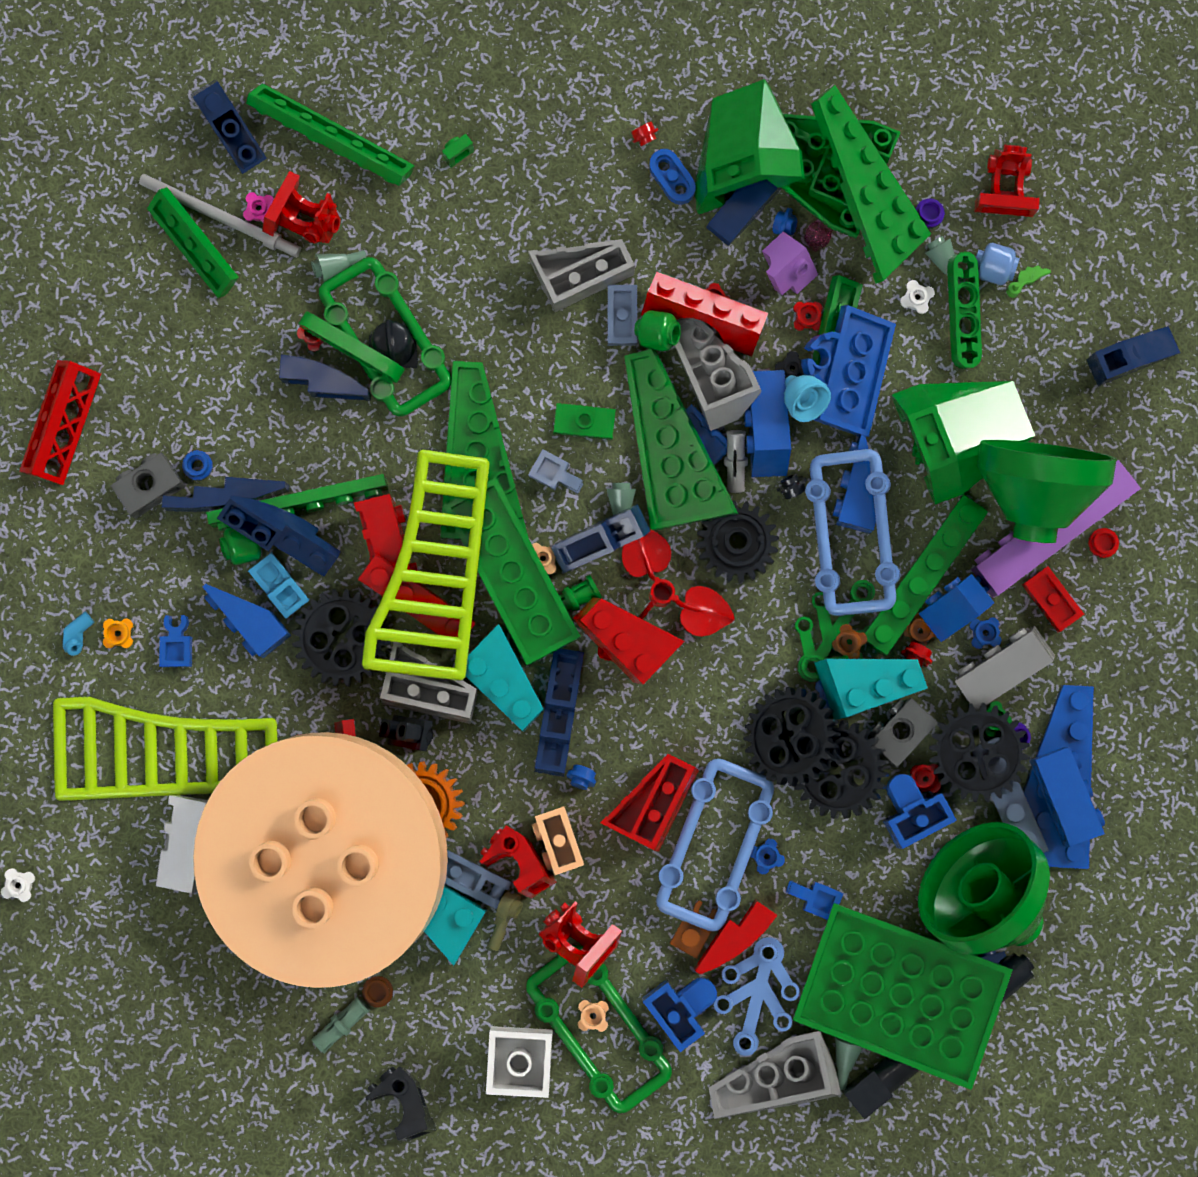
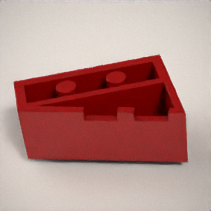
(383, 527)
(627, 639)
(654, 803)

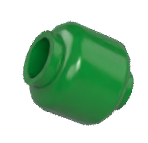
(657, 330)
(238, 547)

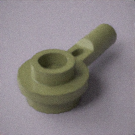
(508, 908)

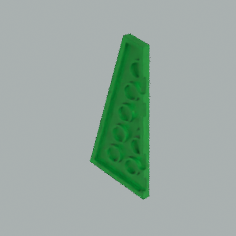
(870, 189)
(475, 433)
(674, 464)

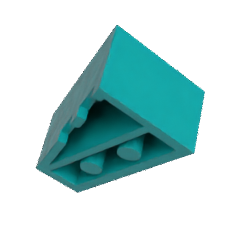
(502, 679)
(867, 683)
(454, 923)

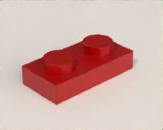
(1053, 599)

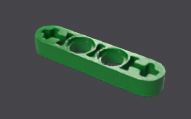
(959, 310)
(351, 347)

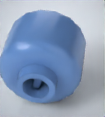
(997, 264)

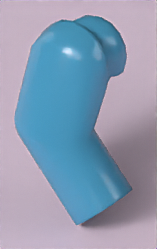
(74, 634)

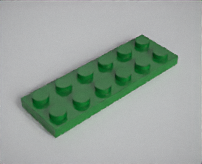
(517, 578)

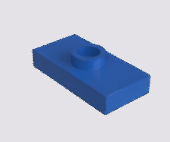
(713, 441)

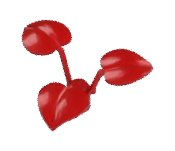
(703, 609)

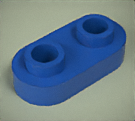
(675, 176)

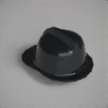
(395, 342)

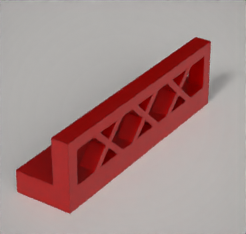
(50, 417)

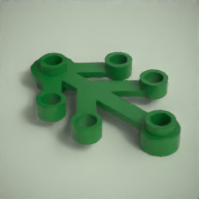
(827, 631)

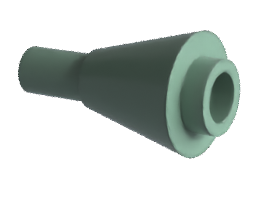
(940, 253)
(331, 264)
(620, 497)
(845, 1060)

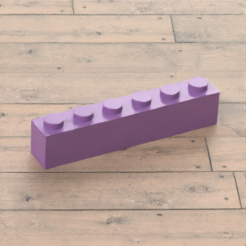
(1019, 557)

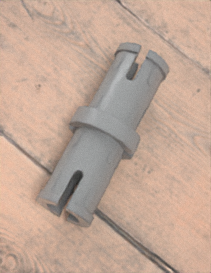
(735, 443)

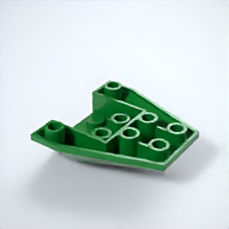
(745, 145)
(821, 188)
(952, 421)

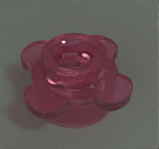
(818, 235)

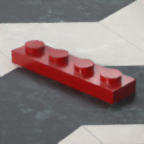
(377, 576)

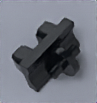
(407, 732)

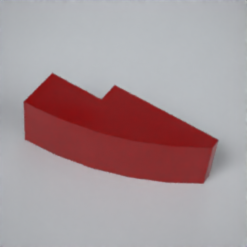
(736, 938)

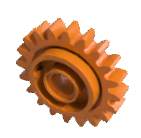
(441, 792)

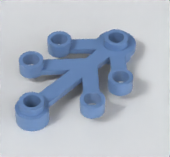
(759, 990)

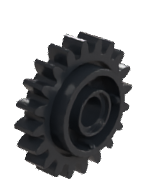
(741, 561)

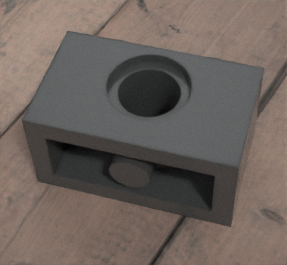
(129, 489)
(918, 726)

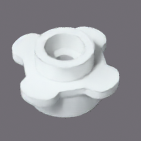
(925, 294)
(10, 890)

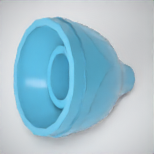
(806, 397)

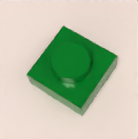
(457, 150)

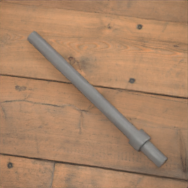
(271, 242)

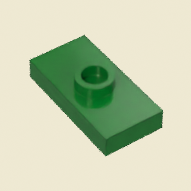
(584, 421)

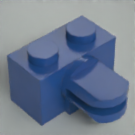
(957, 607)
(915, 815)
(678, 1010)

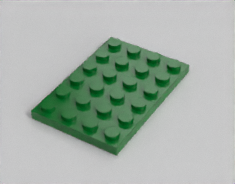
(902, 995)

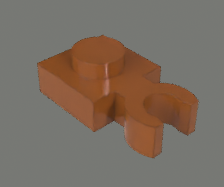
(690, 937)

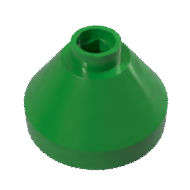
(1043, 484)
(985, 890)

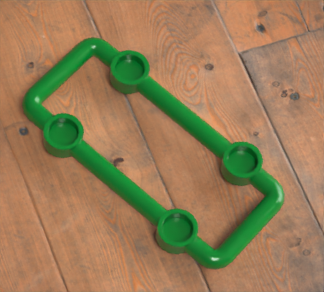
(387, 286)
(600, 1083)

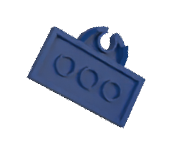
(851, 368)

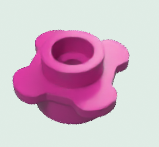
(254, 201)

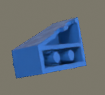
(768, 427)

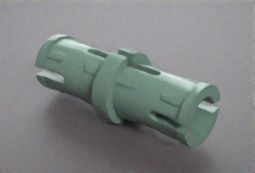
(340, 1024)

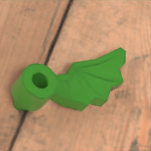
(1025, 277)

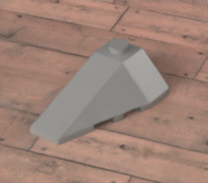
(717, 376)
(785, 1076)

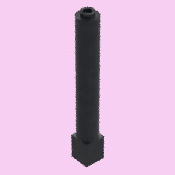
(877, 1084)

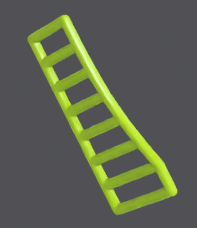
(401, 573)
(150, 721)

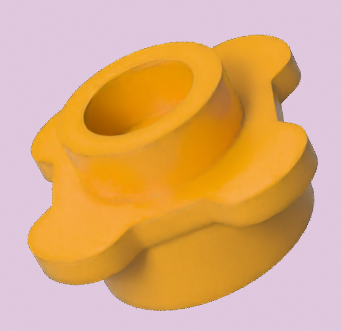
(110, 638)

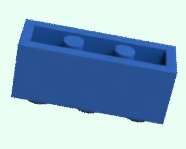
(1068, 796)

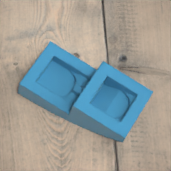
(278, 585)

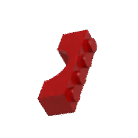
(734, 321)

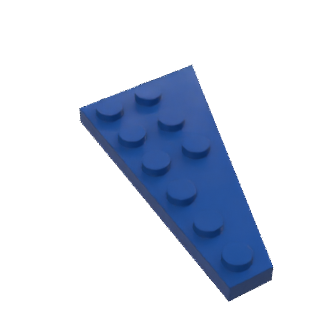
(1067, 727)

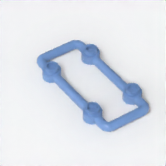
(887, 572)
(671, 874)

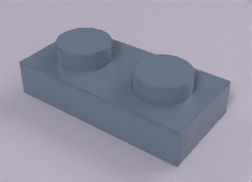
(622, 315)

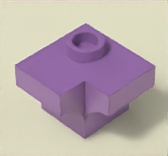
(788, 264)

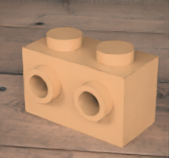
(559, 840)

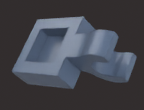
(552, 470)

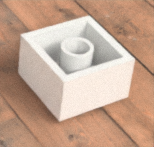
(519, 1061)

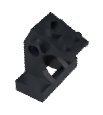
(416, 1116)

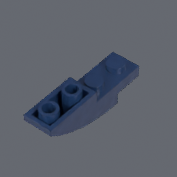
(274, 526)

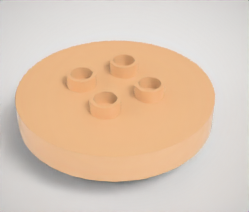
(320, 859)

